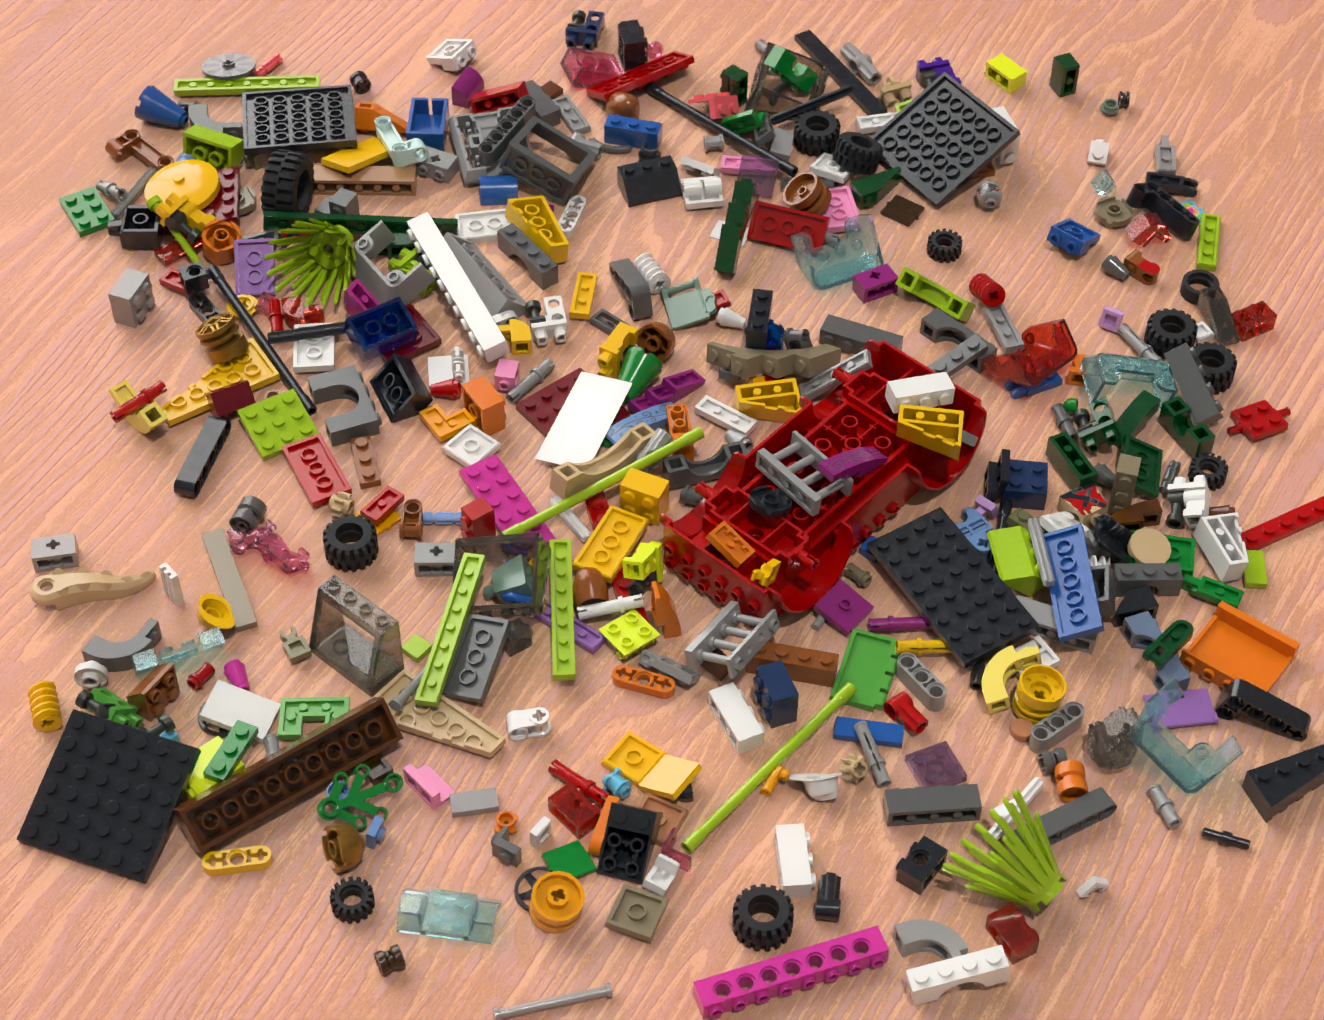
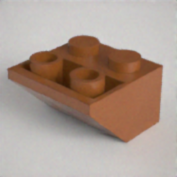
(155, 691)

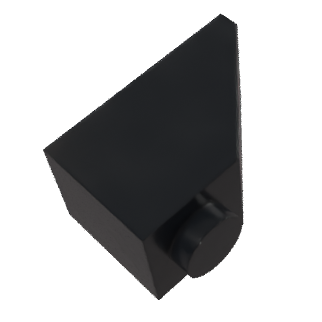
(1135, 602)

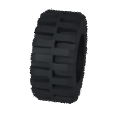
(287, 182)

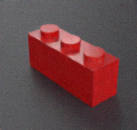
(498, 97)

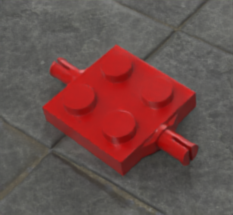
(1258, 420)

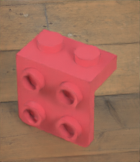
(719, 106)

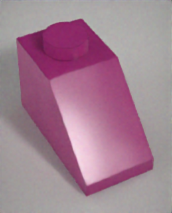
(358, 298)

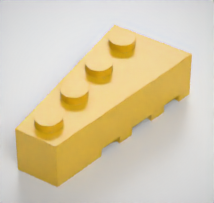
(539, 224)

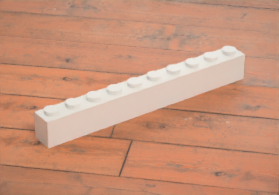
(457, 287)

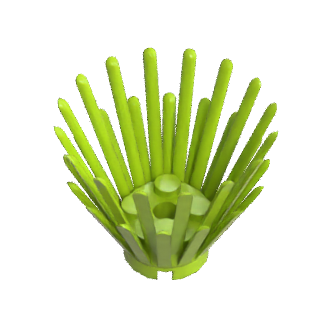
(324, 252)
(1020, 881)

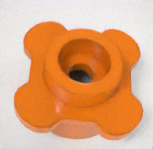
(506, 817)

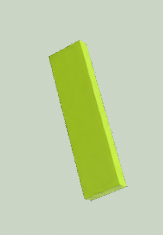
(1208, 242)

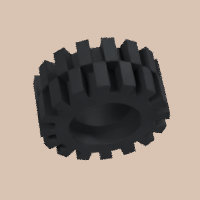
(944, 238)
(1209, 463)
(352, 912)

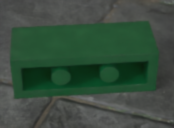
(1070, 461)

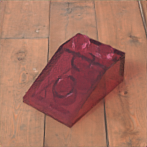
(589, 67)

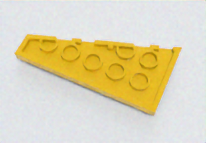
(249, 366)

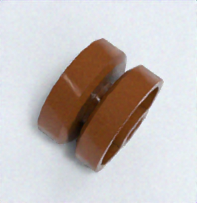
(807, 193)

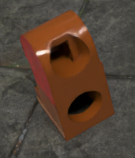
(1141, 269)

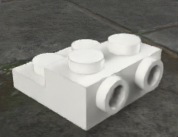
(453, 54)

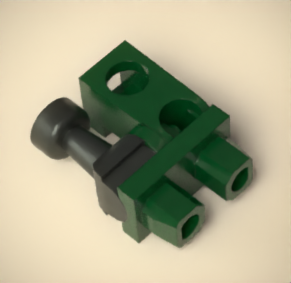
(1100, 430)

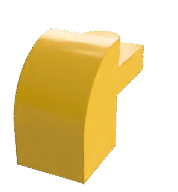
(518, 335)

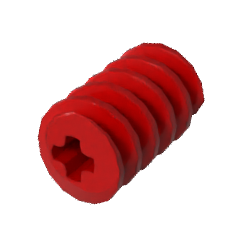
(987, 290)

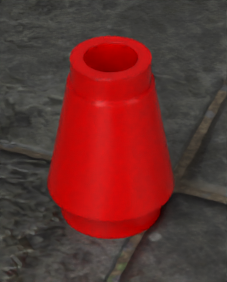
(448, 388)

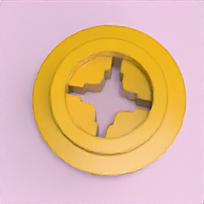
(247, 300)

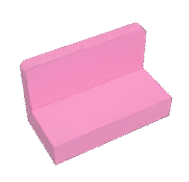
(427, 785)

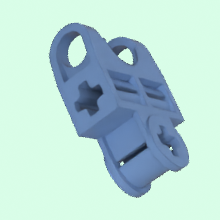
(975, 529)

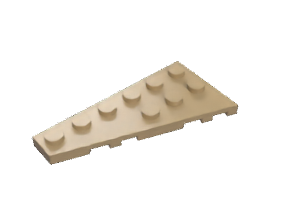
(443, 723)

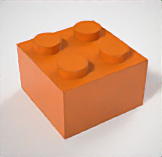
(484, 405)

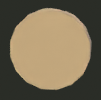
(1149, 546)

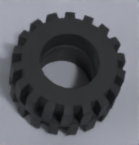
(816, 133)
(857, 153)
(1169, 330)
(1218, 364)
(348, 530)
(763, 934)

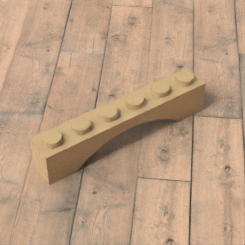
(574, 477)

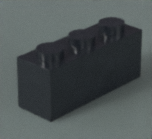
(759, 319)

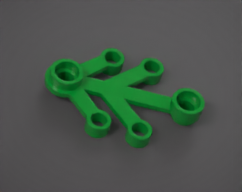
(356, 798)

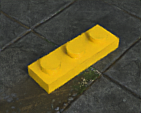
(583, 295)

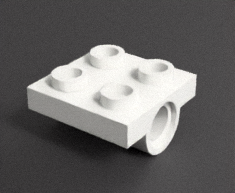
(702, 192)

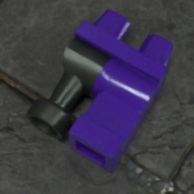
(931, 71)

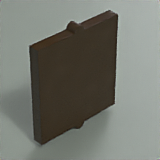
(902, 210)

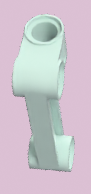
(400, 152)

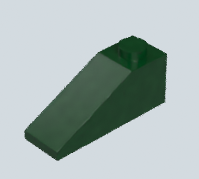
(874, 188)

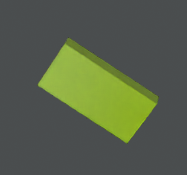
(1255, 572)

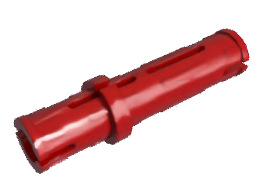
(144, 397)
(587, 786)

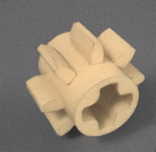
(341, 504)
(853, 767)

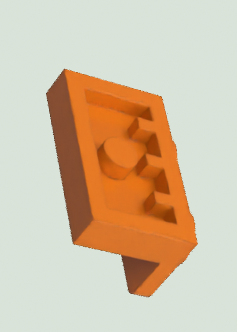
(730, 544)

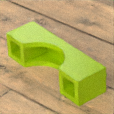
(935, 294)

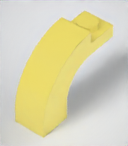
(143, 419)
(999, 671)

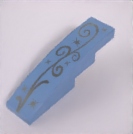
(654, 417)

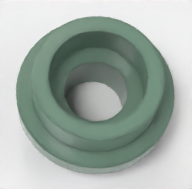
(1110, 107)

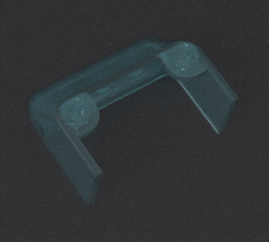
(1186, 767)

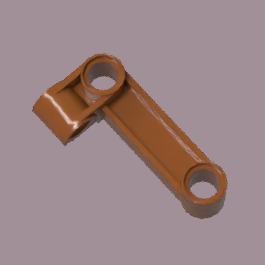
(133, 143)

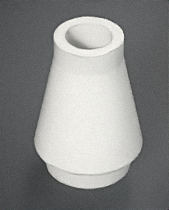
(729, 318)

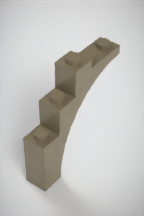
(774, 363)

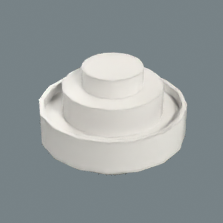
(90, 674)

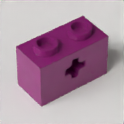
(875, 283)

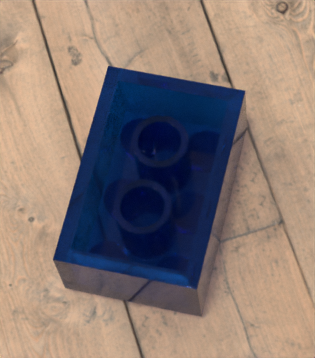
(381, 329)

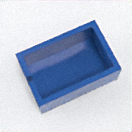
(426, 126)

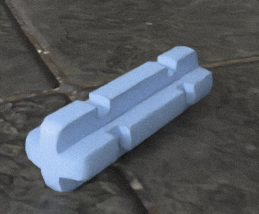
(442, 518)

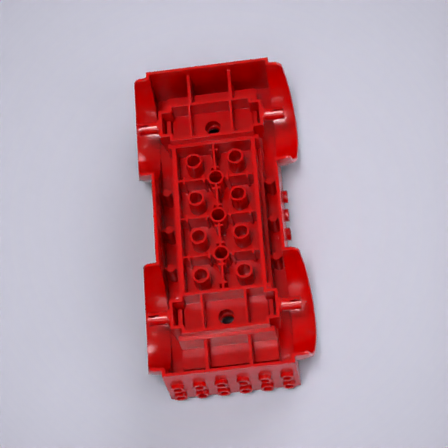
(816, 547)

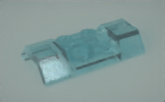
(206, 641)
(447, 915)

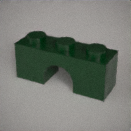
(1176, 419)

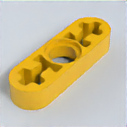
(245, 866)

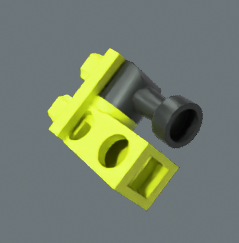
(644, 567)

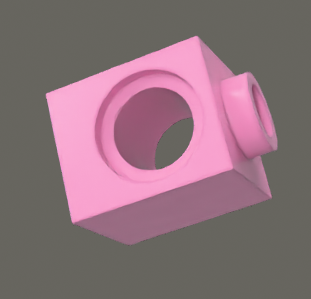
(506, 374)

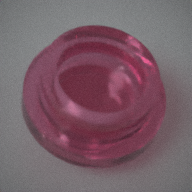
(654, 50)

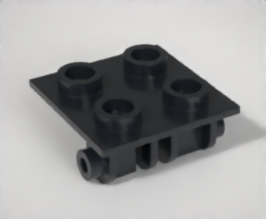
(1112, 537)

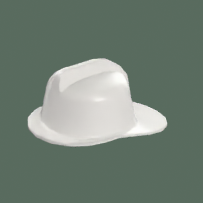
(819, 786)

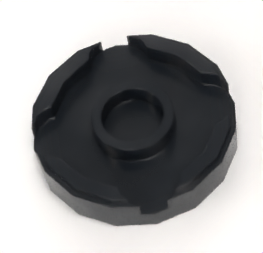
(770, 502)

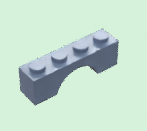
(1140, 632)

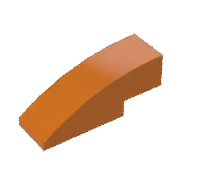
(664, 611)

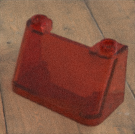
(1046, 351)

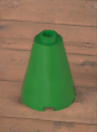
(639, 370)

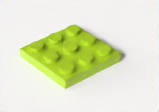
(276, 423)

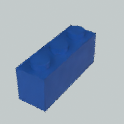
(632, 132)

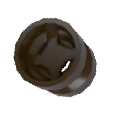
(389, 959)

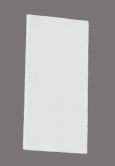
(584, 419)

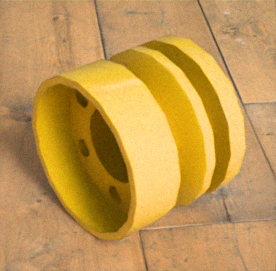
(1038, 693)

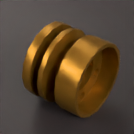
(221, 338)

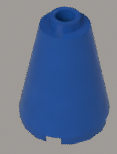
(160, 109)

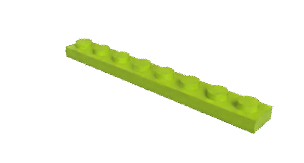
(211, 86)
(562, 610)
(450, 630)

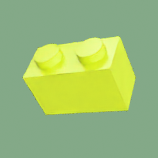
(1005, 73)

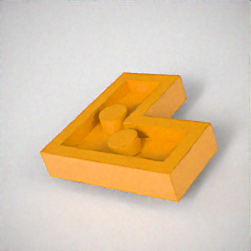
(445, 426)

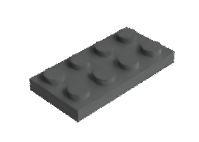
(476, 657)

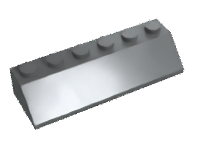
(486, 279)

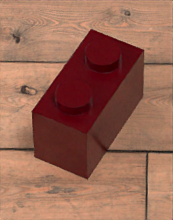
(230, 398)

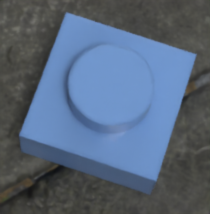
(375, 832)

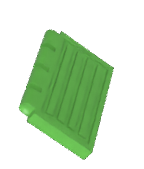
(869, 666)

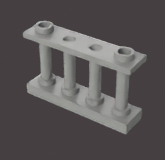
(798, 488)
(724, 625)

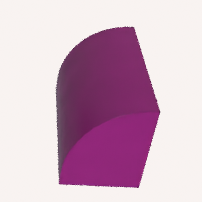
(465, 87)

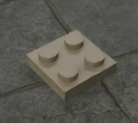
(636, 913)

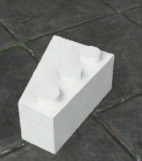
(1222, 545)

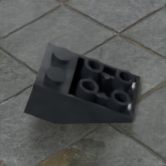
(628, 841)

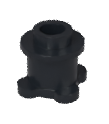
(647, 153)

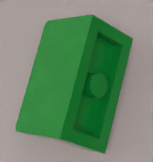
(744, 121)

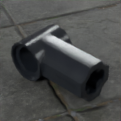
(828, 902)

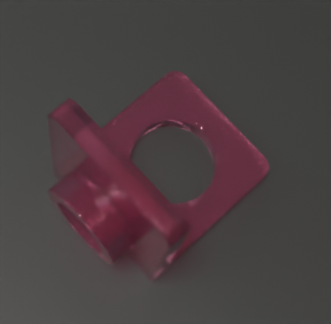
(666, 849)

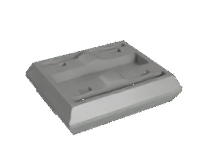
(476, 128)

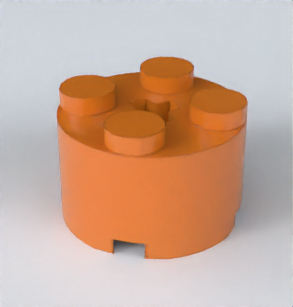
(219, 241)

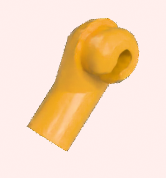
(773, 779)

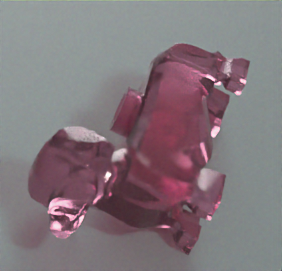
(271, 546)

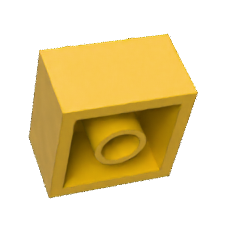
(644, 495)

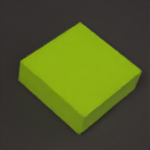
(416, 648)

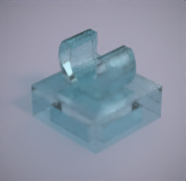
(1103, 182)

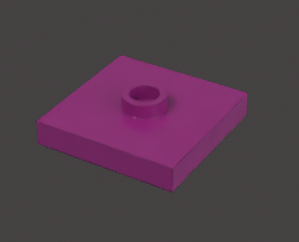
(843, 607)

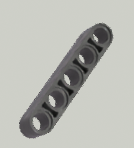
(500, 136)
(1076, 815)

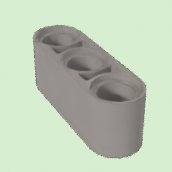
(921, 682)
(1056, 727)

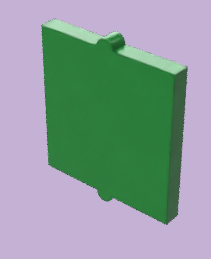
(570, 859)

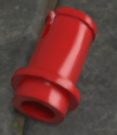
(197, 679)

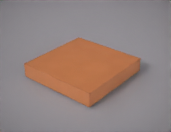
(672, 815)

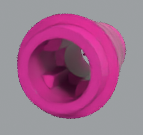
(236, 674)

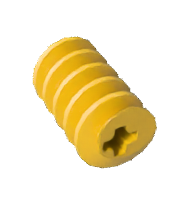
(44, 706)

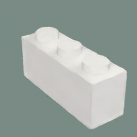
(923, 391)
(736, 718)
(794, 860)

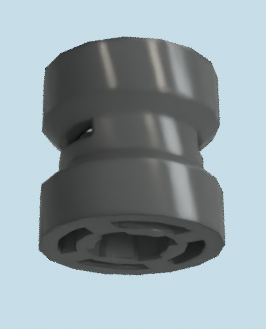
(1048, 760)

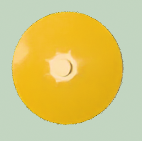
(186, 177)

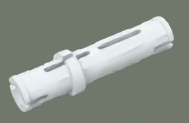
(612, 606)

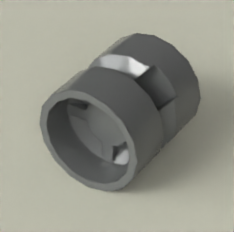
(248, 514)

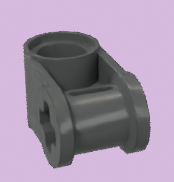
(797, 338)

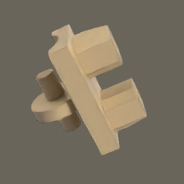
(893, 89)

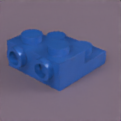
(1072, 237)

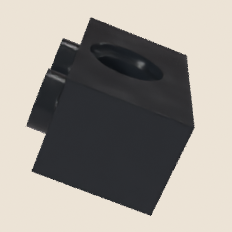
(917, 876)

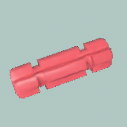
(269, 65)

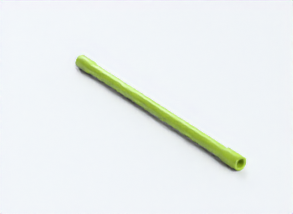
(686, 440)
(776, 760)

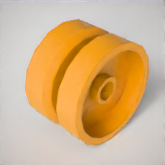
(556, 902)

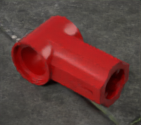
(903, 709)

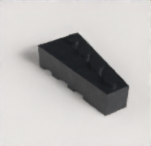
(1284, 781)

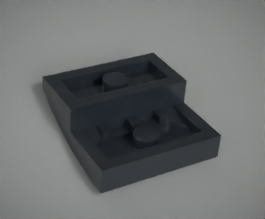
(997, 476)

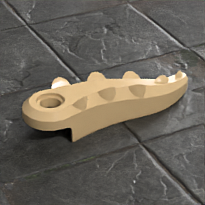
(83, 587)

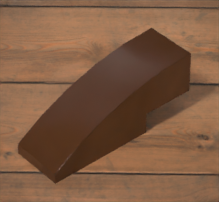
(1139, 515)

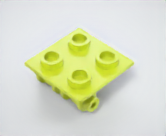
(629, 634)

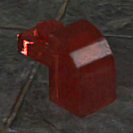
(1147, 227)
(297, 314)

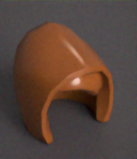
(623, 105)
(587, 585)

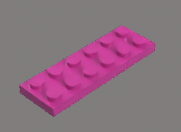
(500, 490)

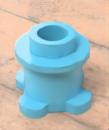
(617, 784)

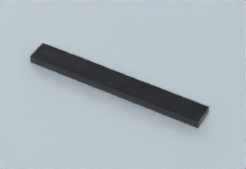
(840, 73)

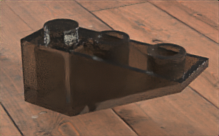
(1217, 314)

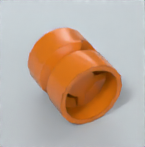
(1070, 780)

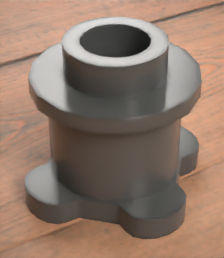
(689, 496)

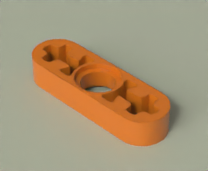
(626, 683)
(598, 835)

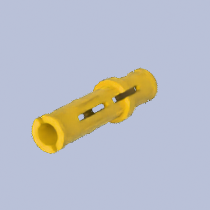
(920, 646)

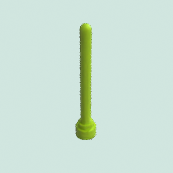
(152, 204)

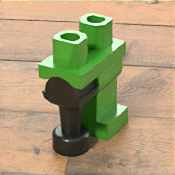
(109, 706)

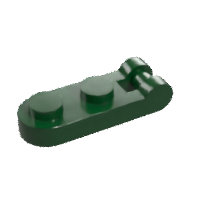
(1169, 643)

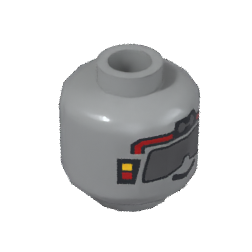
(989, 195)

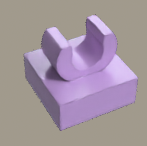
(1111, 319)
(986, 507)

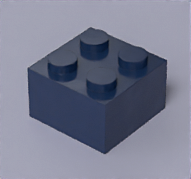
(1027, 484)
(775, 694)

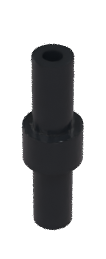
(1225, 838)

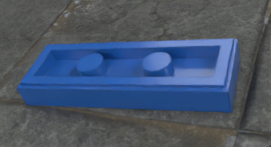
(883, 733)

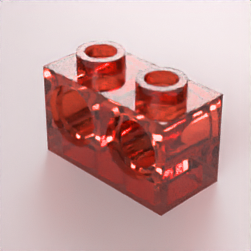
(1254, 320)

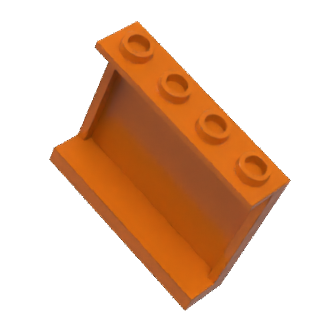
(1239, 648)

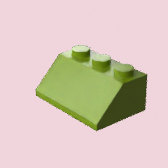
(213, 147)
(1016, 559)

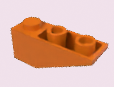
(367, 112)
(678, 425)

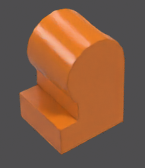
(1074, 374)

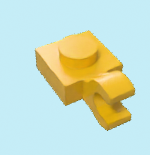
(767, 572)

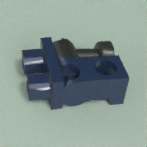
(585, 34)

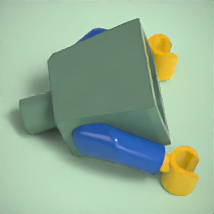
(513, 582)

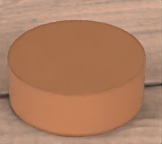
(1021, 729)

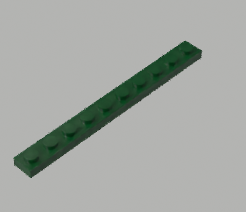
(354, 223)

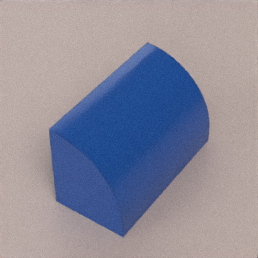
(497, 189)

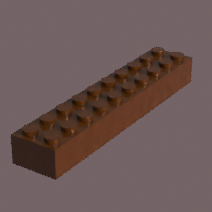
(287, 774)

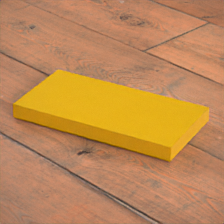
(357, 157)
(611, 542)

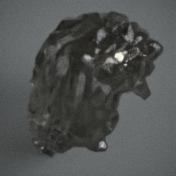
(1111, 740)

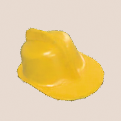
(215, 612)

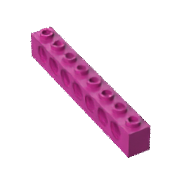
(798, 962)

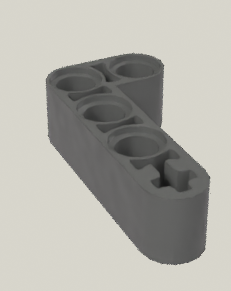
(633, 286)

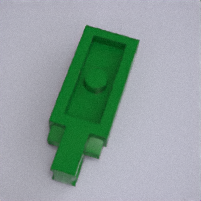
(1212, 590)

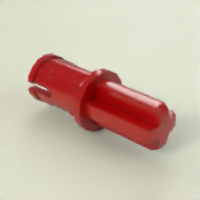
(275, 316)

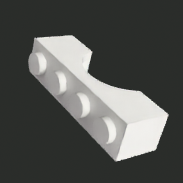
(932, 980)

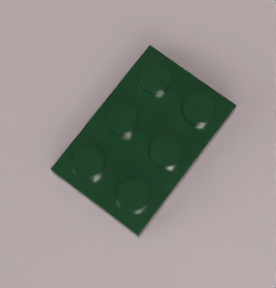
(1150, 466)

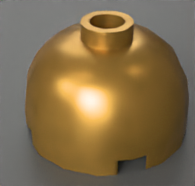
(343, 846)

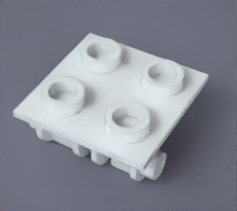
(449, 367)

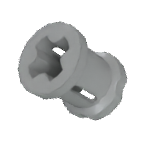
(713, 142)

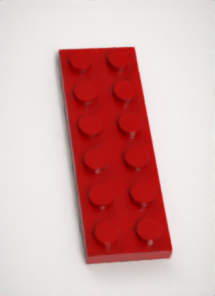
(641, 75)

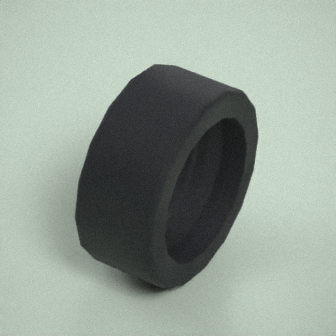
(1196, 277)

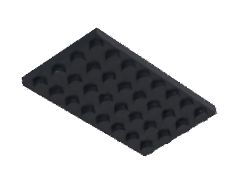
(953, 587)

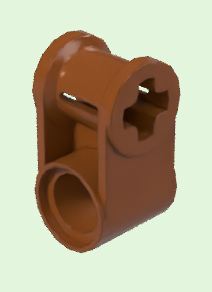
(412, 519)

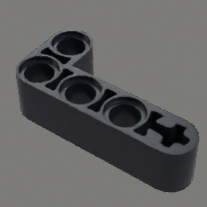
(1169, 210)
(1263, 707)

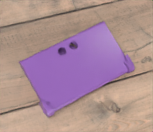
(1191, 710)

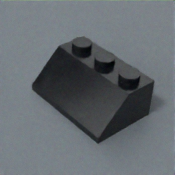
(649, 181)
(400, 389)

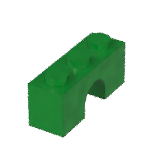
(781, 62)

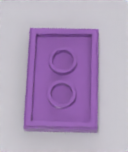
(252, 268)

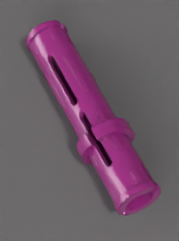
(897, 624)

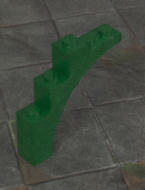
(735, 225)

